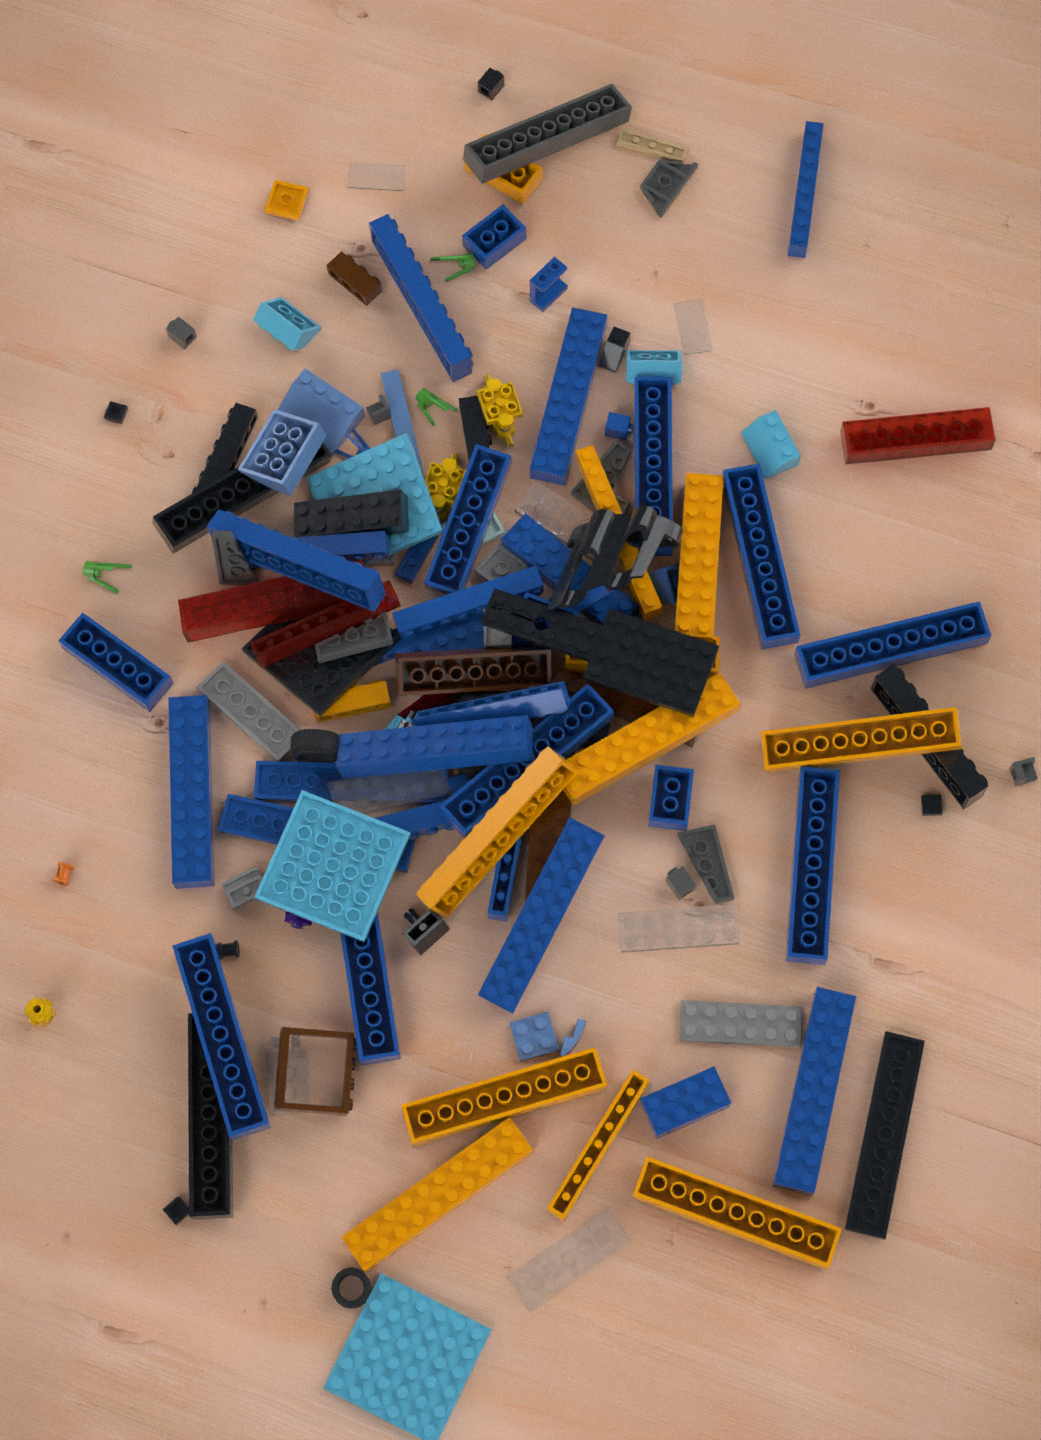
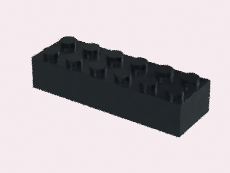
(353, 514)

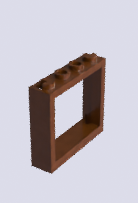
(350, 1063)

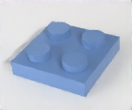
(534, 1036)

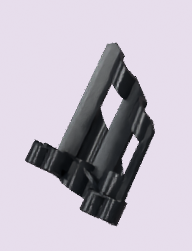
(605, 539)

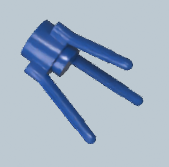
(365, 447)

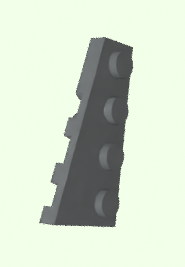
(613, 464)
(231, 561)
(369, 636)
(708, 859)

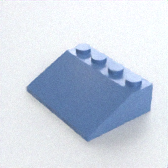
(320, 402)
(283, 451)

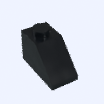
(615, 349)

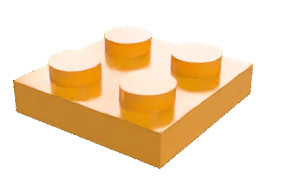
(286, 200)

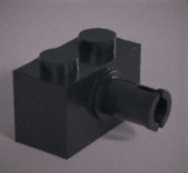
(424, 929)

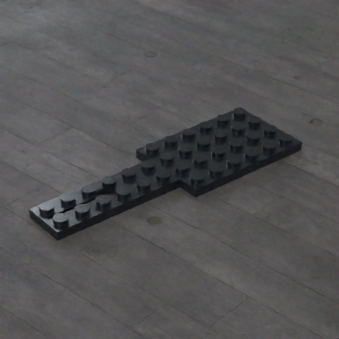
(621, 653)

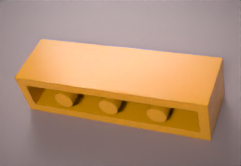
(357, 701)

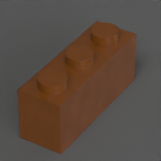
(354, 278)

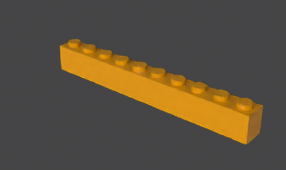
(604, 498)

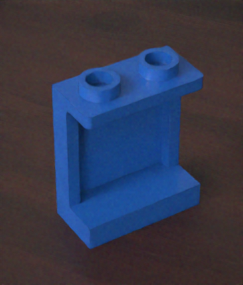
(547, 285)

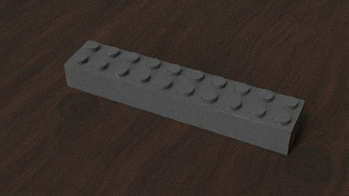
(546, 133)

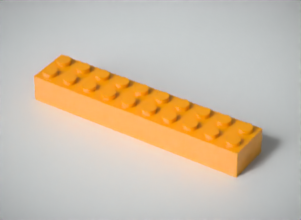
(699, 556)
(862, 739)
(647, 740)
(496, 832)
(504, 1097)
(437, 1195)
(737, 1213)

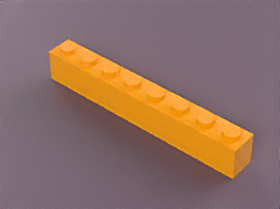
(598, 1146)

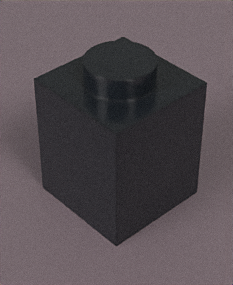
(491, 83)

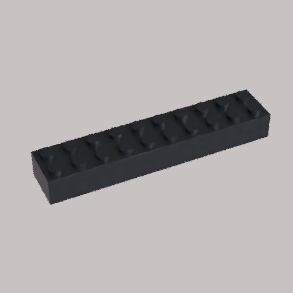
(232, 492)
(208, 1140)

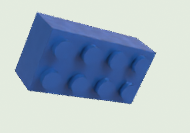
(685, 1102)

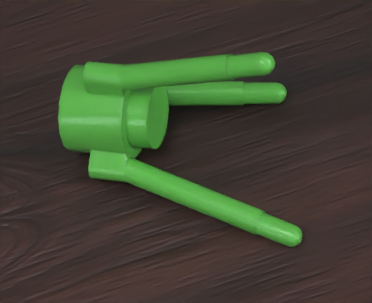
(465, 261)
(427, 398)
(94, 569)

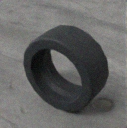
(336, 1284)

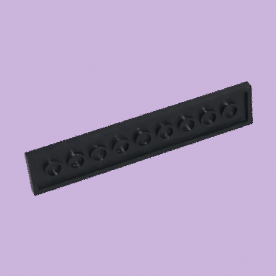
(884, 1135)

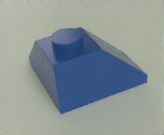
(666, 582)

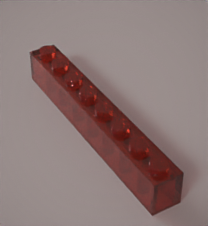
(318, 628)

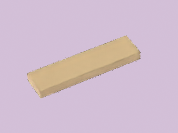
(651, 146)

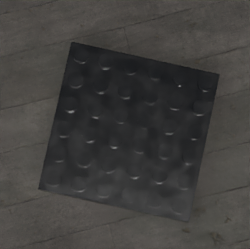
(314, 682)

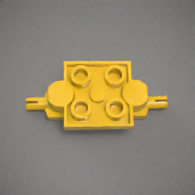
(500, 407)
(444, 483)

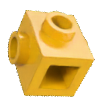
(43, 1017)

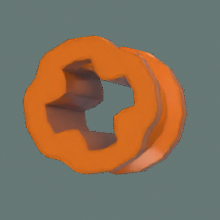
(63, 873)

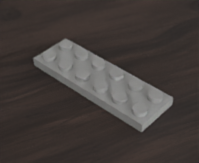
(249, 710)
(740, 1023)

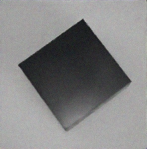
(115, 412)
(931, 805)
(177, 1210)

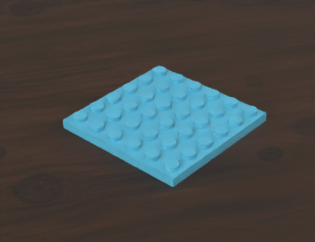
(381, 469)
(332, 866)
(407, 1359)

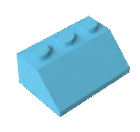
(286, 323)
(653, 364)
(771, 445)

